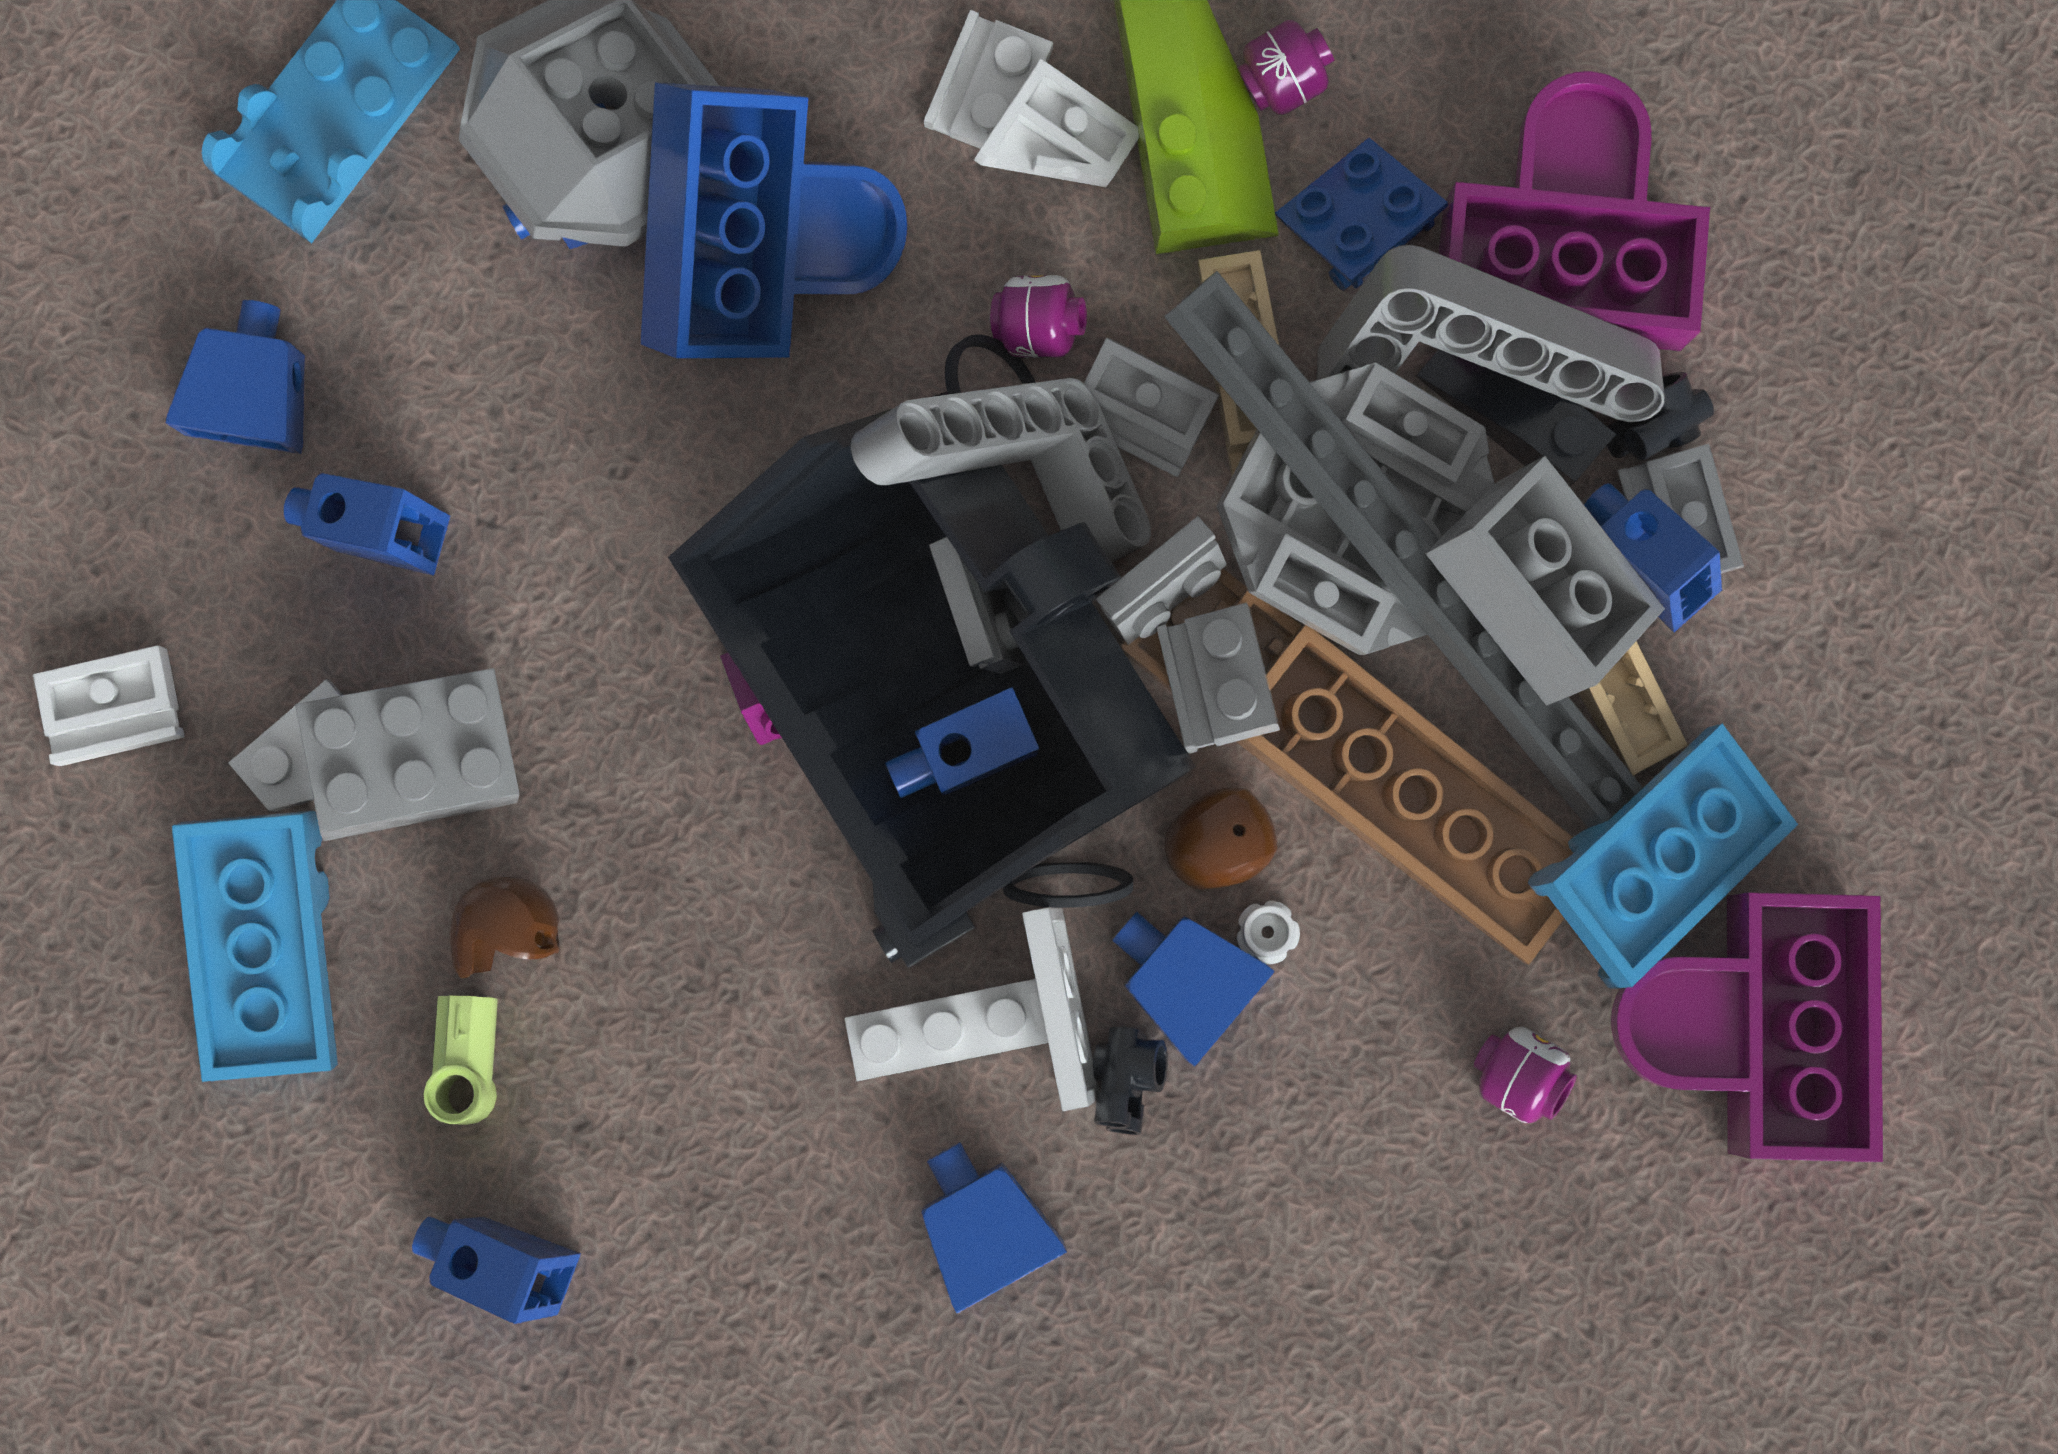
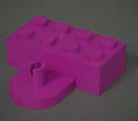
(1583, 217)
(1775, 1024)

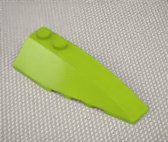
(1194, 128)

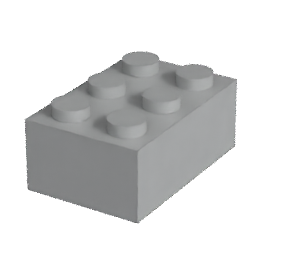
(1546, 581)
(407, 754)

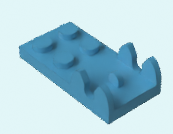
(329, 111)
(1666, 856)
(256, 944)

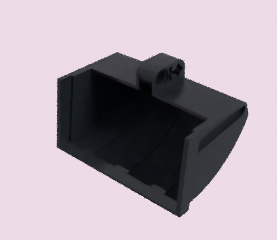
(854, 648)

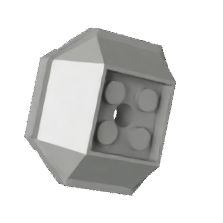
(536, 119)
(1299, 555)

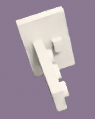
(991, 1021)

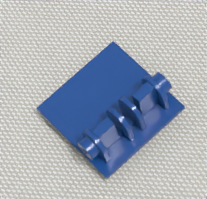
(1361, 212)

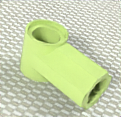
(466, 1050)

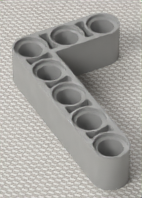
(1497, 325)
(1043, 422)

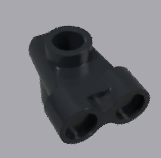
(1670, 427)
(1126, 1069)

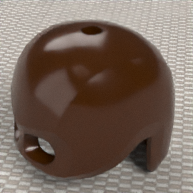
(1207, 851)
(504, 917)

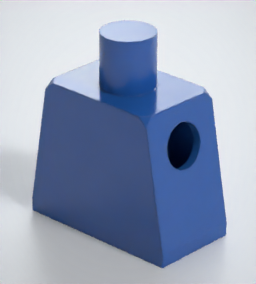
(243, 385)
(363, 521)
(1662, 549)
(992, 730)
(1189, 981)
(984, 1229)
(504, 1270)

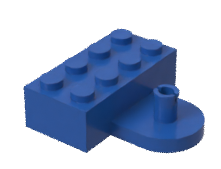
(751, 223)

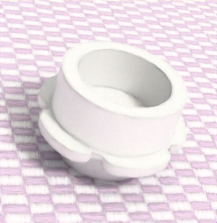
(1285, 931)

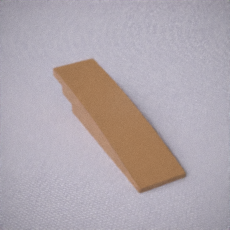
(1391, 776)

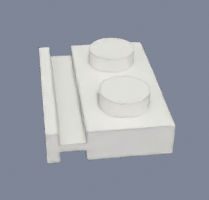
(983, 78)
(108, 705)

